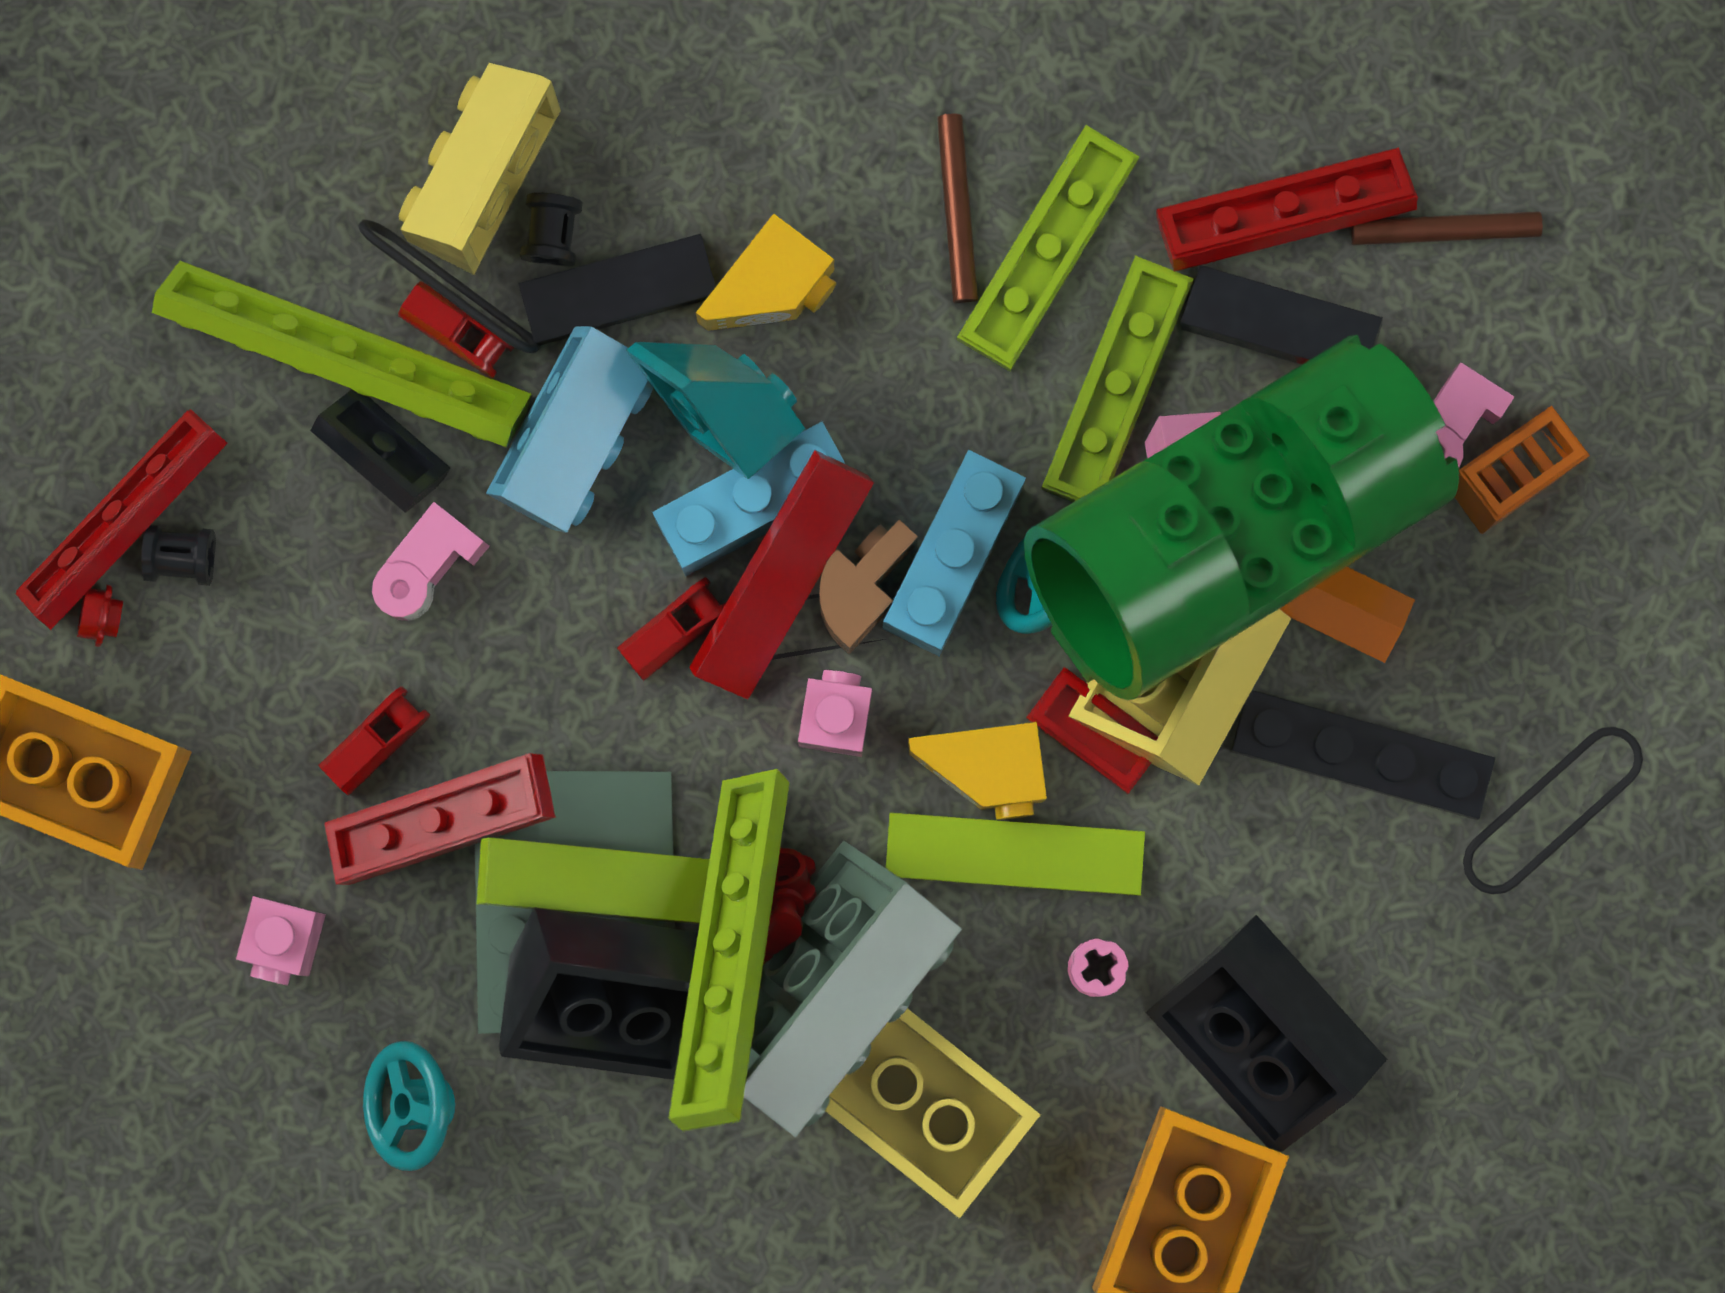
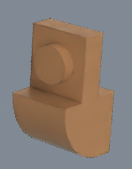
(850, 593)

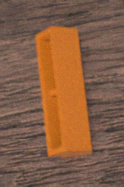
(1354, 612)

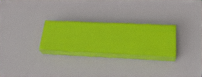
(1047, 248)
(1118, 380)
(1015, 854)
(591, 880)

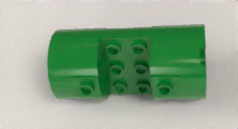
(1240, 517)

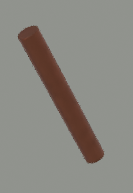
(957, 208)
(1448, 228)

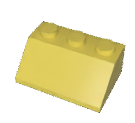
(480, 165)
(1191, 707)

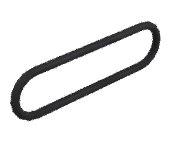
(368, 226)
(1571, 830)

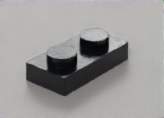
(380, 449)

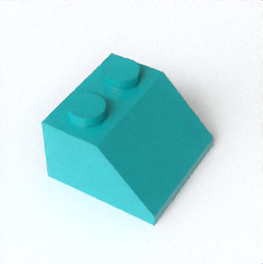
(722, 401)

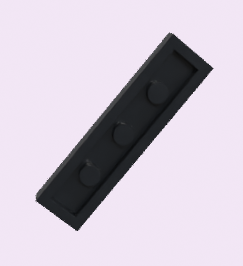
(1363, 754)

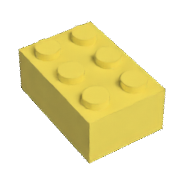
(931, 1112)

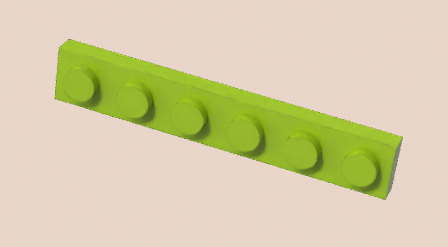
(341, 353)
(729, 952)

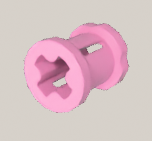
(1117, 972)

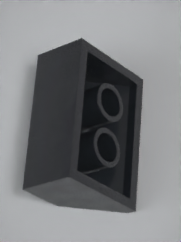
(597, 993)
(1267, 1036)

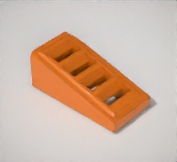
(1489, 510)

